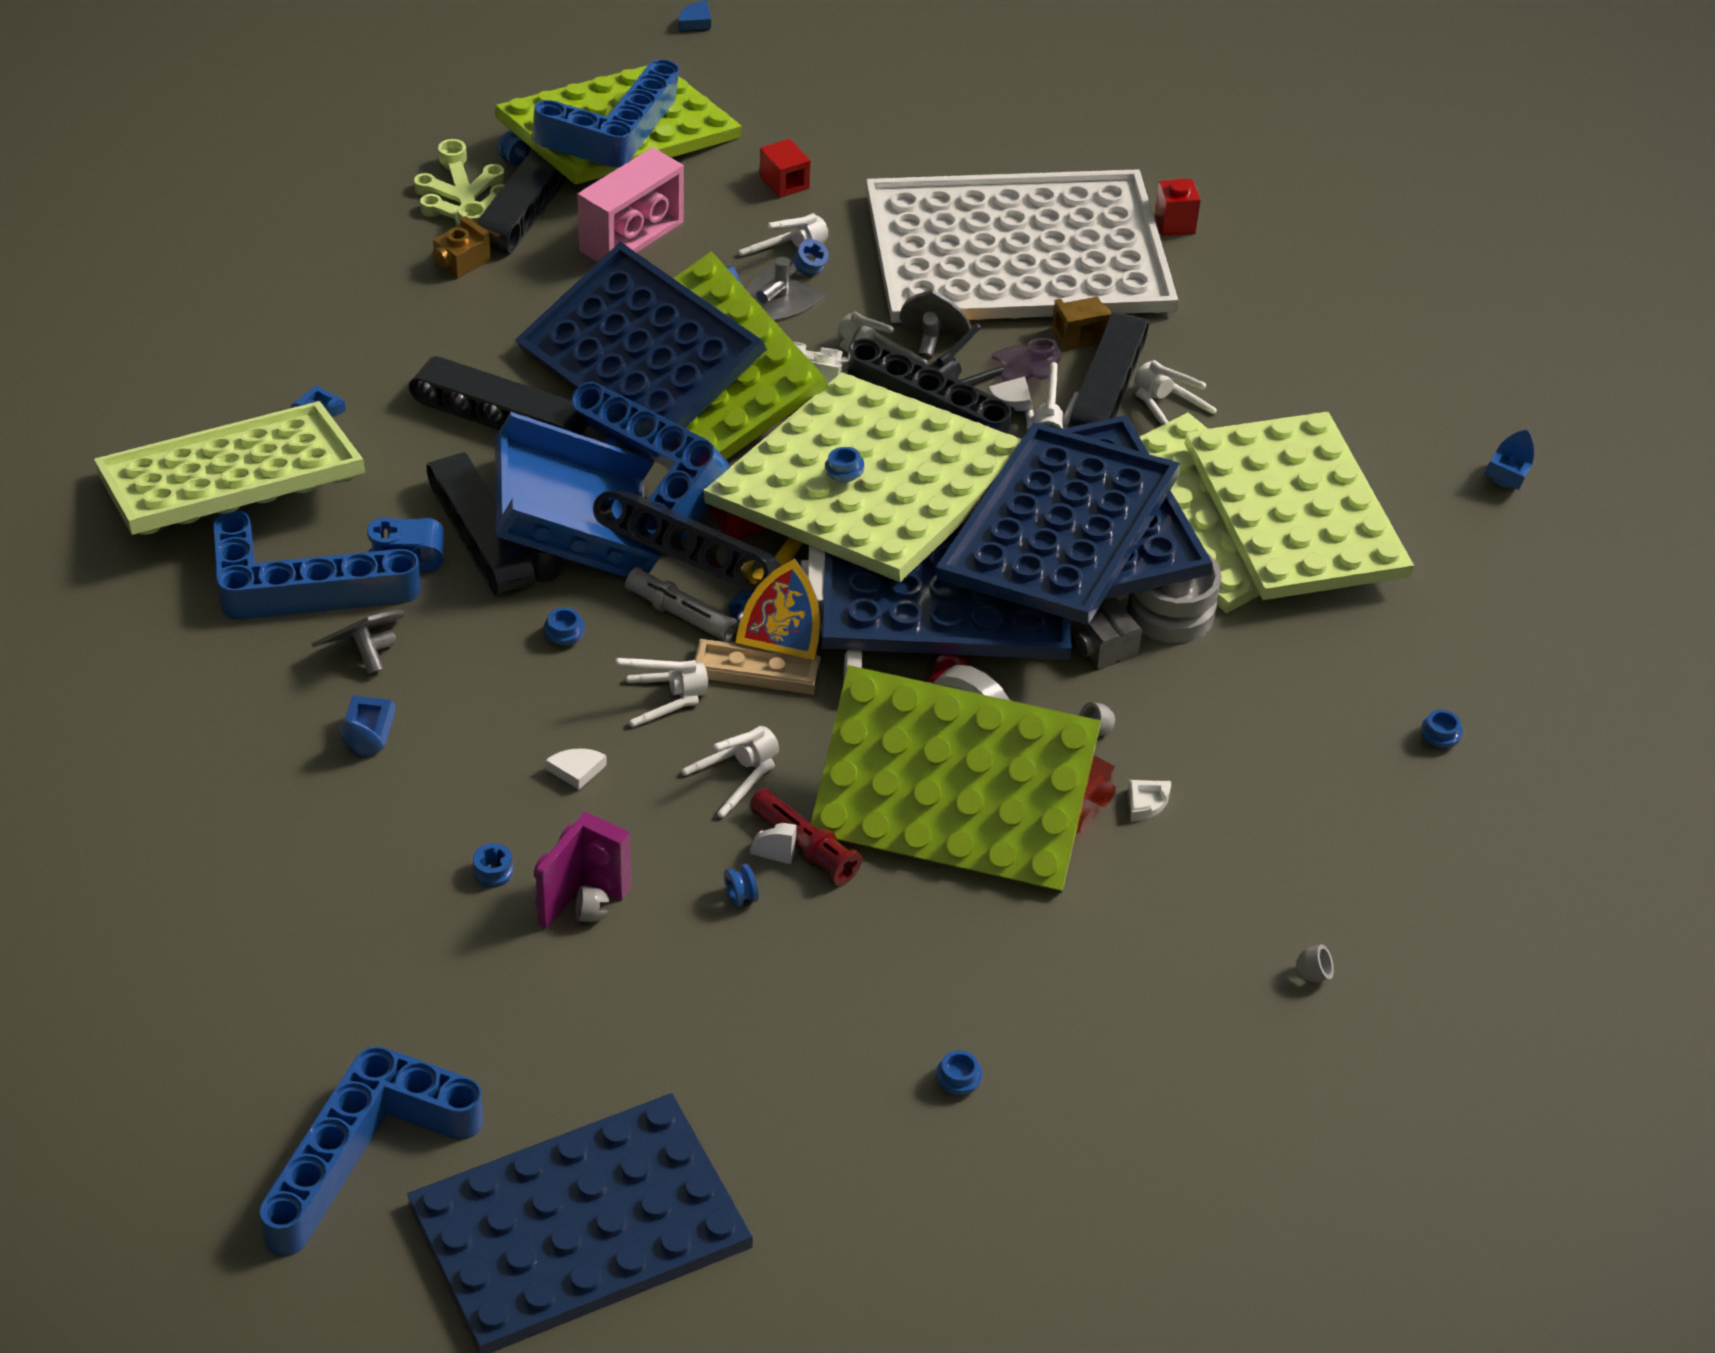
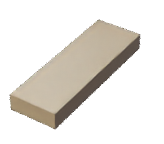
(757, 667)

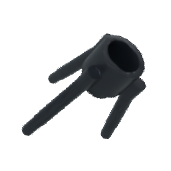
(949, 365)

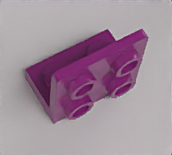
(586, 853)

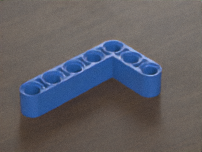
(619, 135)
(691, 458)
(305, 583)
(372, 1087)

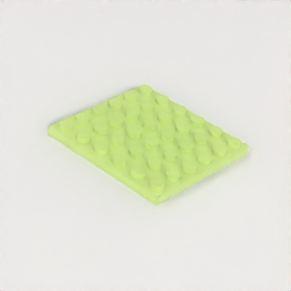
(916, 487)

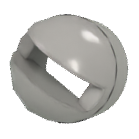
(1099, 712)
(588, 904)
(1315, 964)

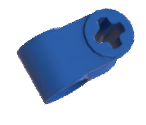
(420, 536)

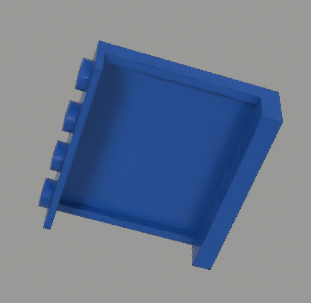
(549, 489)

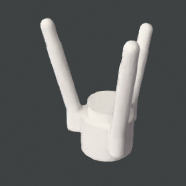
(804, 228)
(1156, 381)
(1050, 413)
(685, 679)
(751, 749)

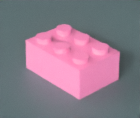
(631, 205)

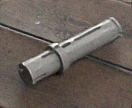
(668, 597)

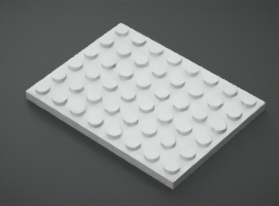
(1021, 242)

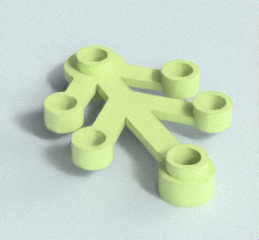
(453, 156)

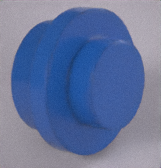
(844, 464)
(564, 626)
(1442, 729)
(959, 1073)

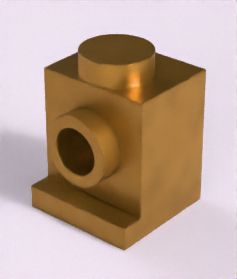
(462, 248)
(1079, 322)

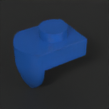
(1512, 460)
(367, 724)

